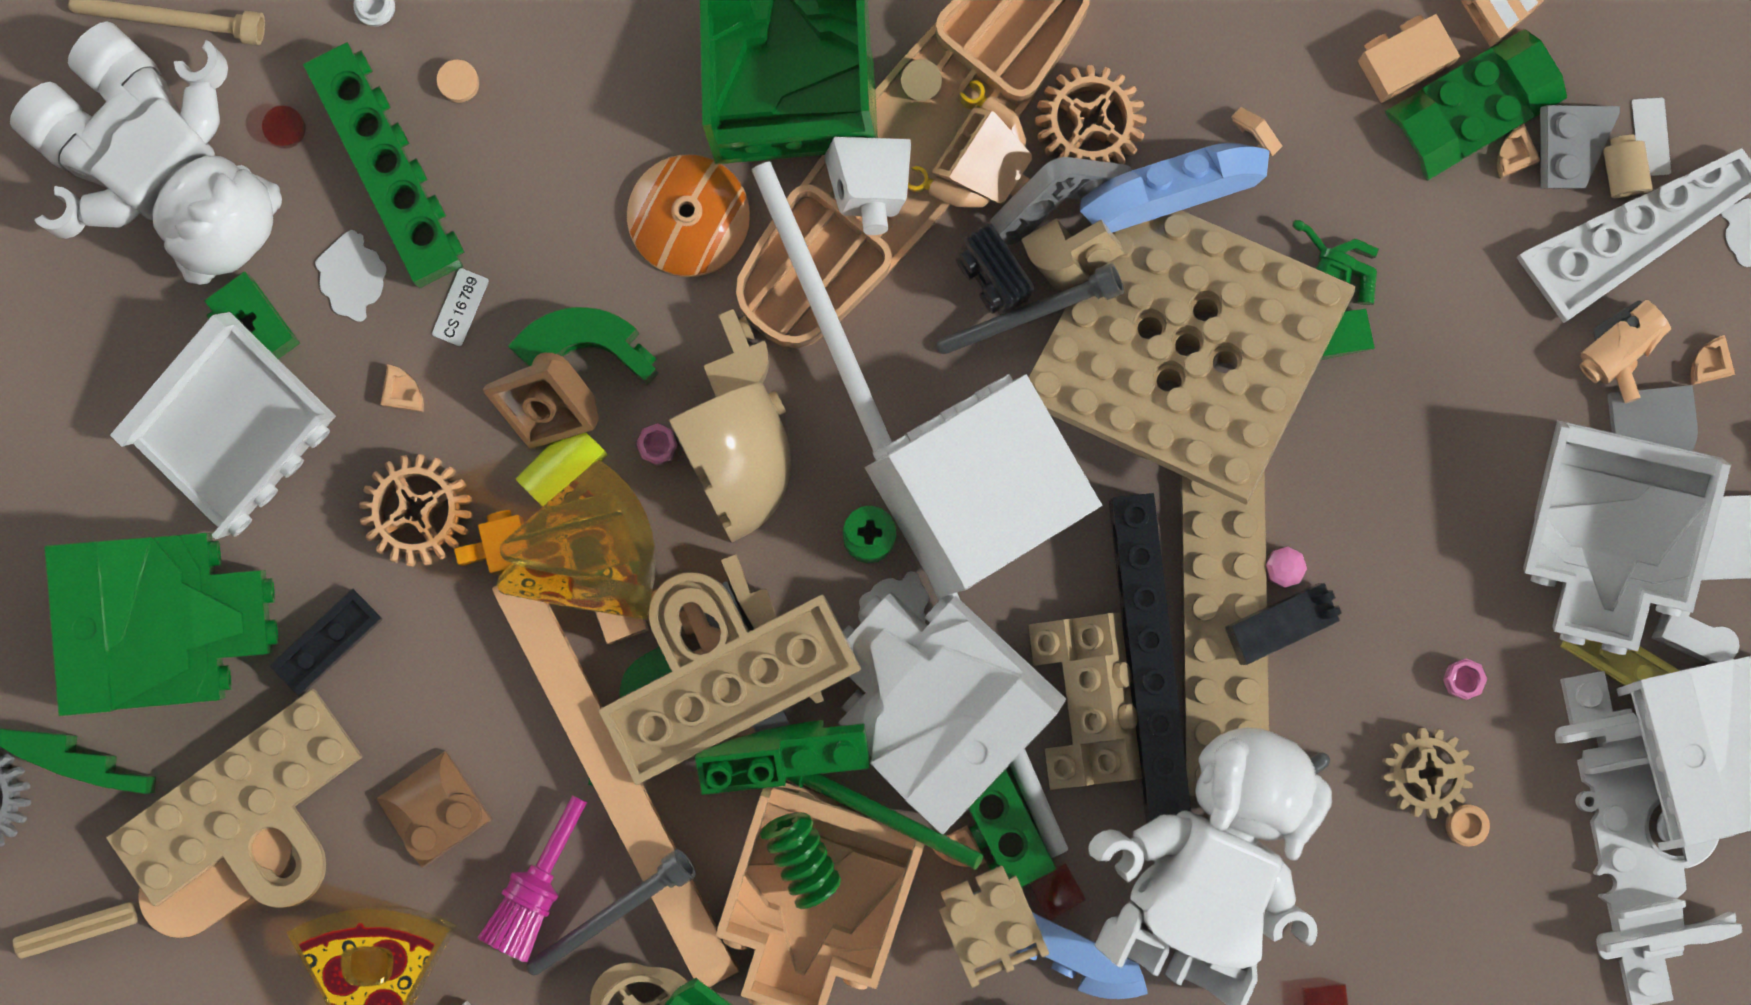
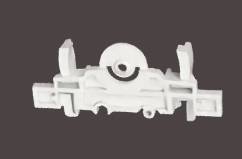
(1646, 881)

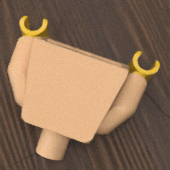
(983, 158)

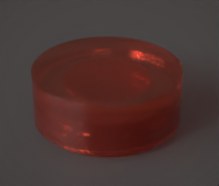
(283, 127)

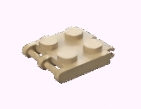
(991, 924)

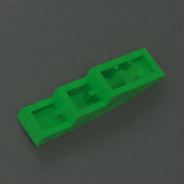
(59, 756)

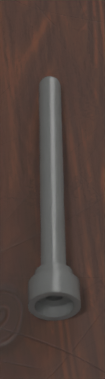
(1104, 283)
(674, 870)

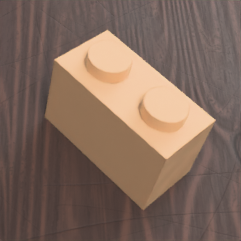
(1408, 57)

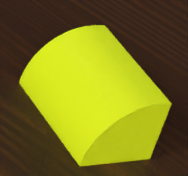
(559, 466)

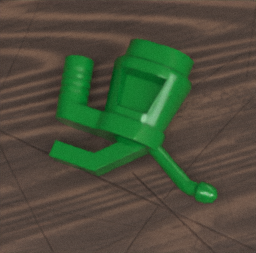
(1341, 265)

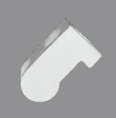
(1696, 638)

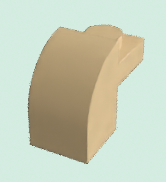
(1068, 258)
(745, 365)

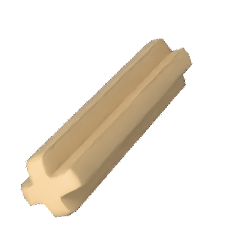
(75, 930)

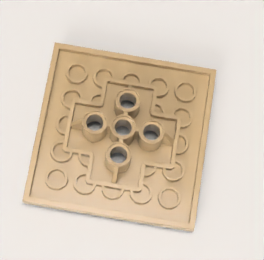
(1217, 425)

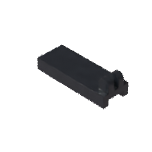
(1283, 623)
(326, 642)

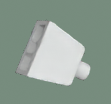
(869, 178)

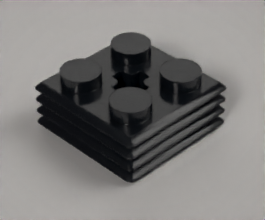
(995, 269)

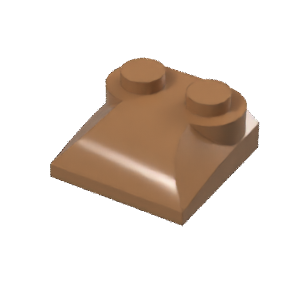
(545, 401)
(433, 809)

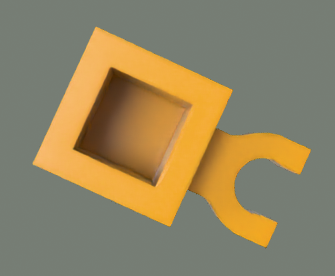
(493, 534)

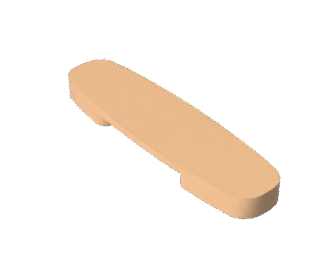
(996, 42)

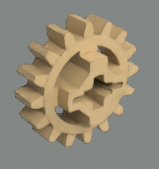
(1426, 754)

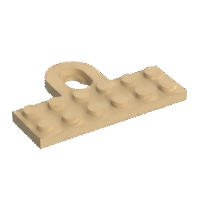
(729, 687)
(237, 798)

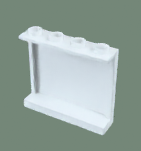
(226, 423)

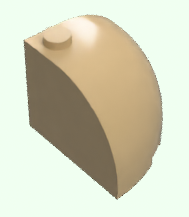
(739, 455)

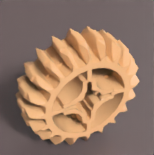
(1075, 109)
(398, 519)

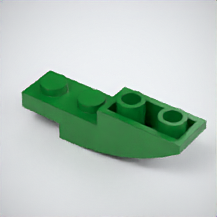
(781, 752)

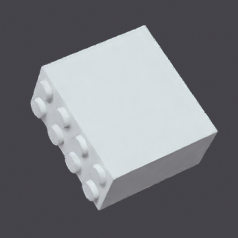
(981, 484)

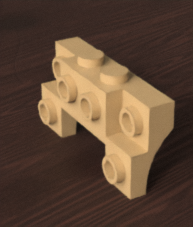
(1097, 700)

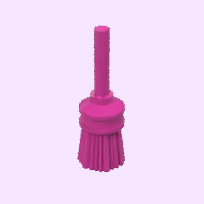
(530, 894)

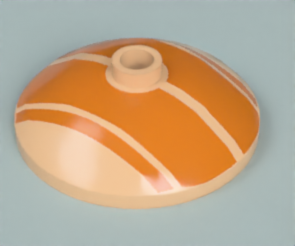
(693, 243)

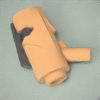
(1621, 343)

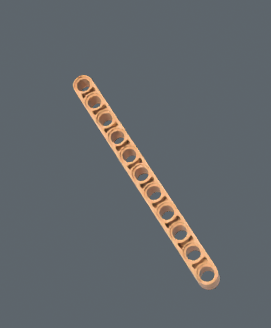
(625, 802)

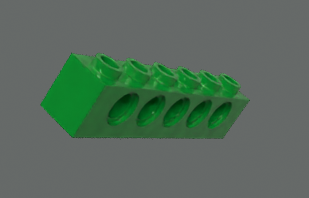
(329, 76)
(1033, 858)

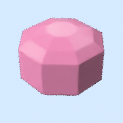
(657, 444)
(1285, 567)
(1465, 679)

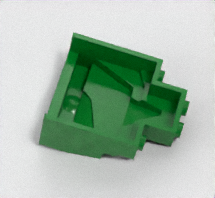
(785, 77)
(151, 622)

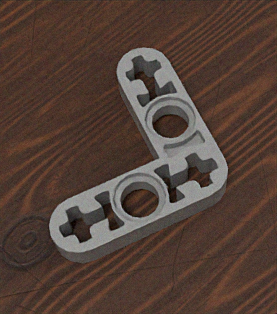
(1047, 189)

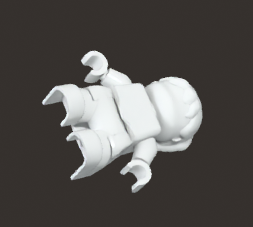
(149, 156)
(1214, 873)

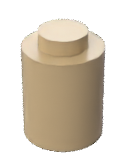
(1627, 167)

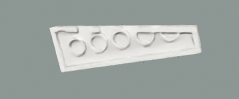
(1609, 249)

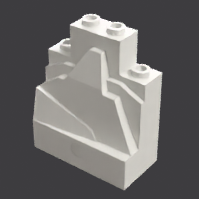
(1622, 531)
(942, 703)
(1699, 748)

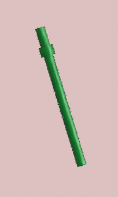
(889, 818)

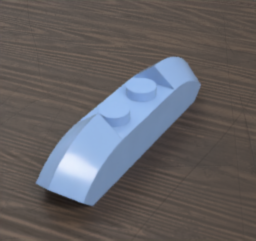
(1175, 184)
(1078, 954)

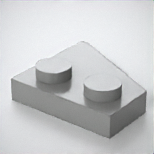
(1572, 143)

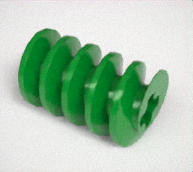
(883, 526)
(803, 858)

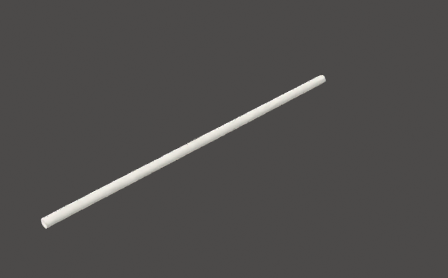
(878, 436)

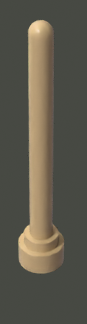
(247, 26)

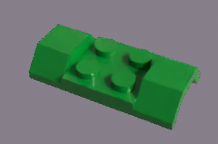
(1479, 102)

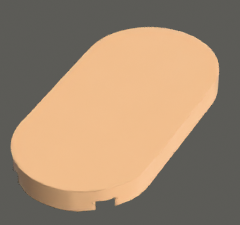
(214, 891)

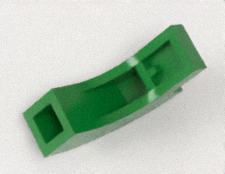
(584, 328)

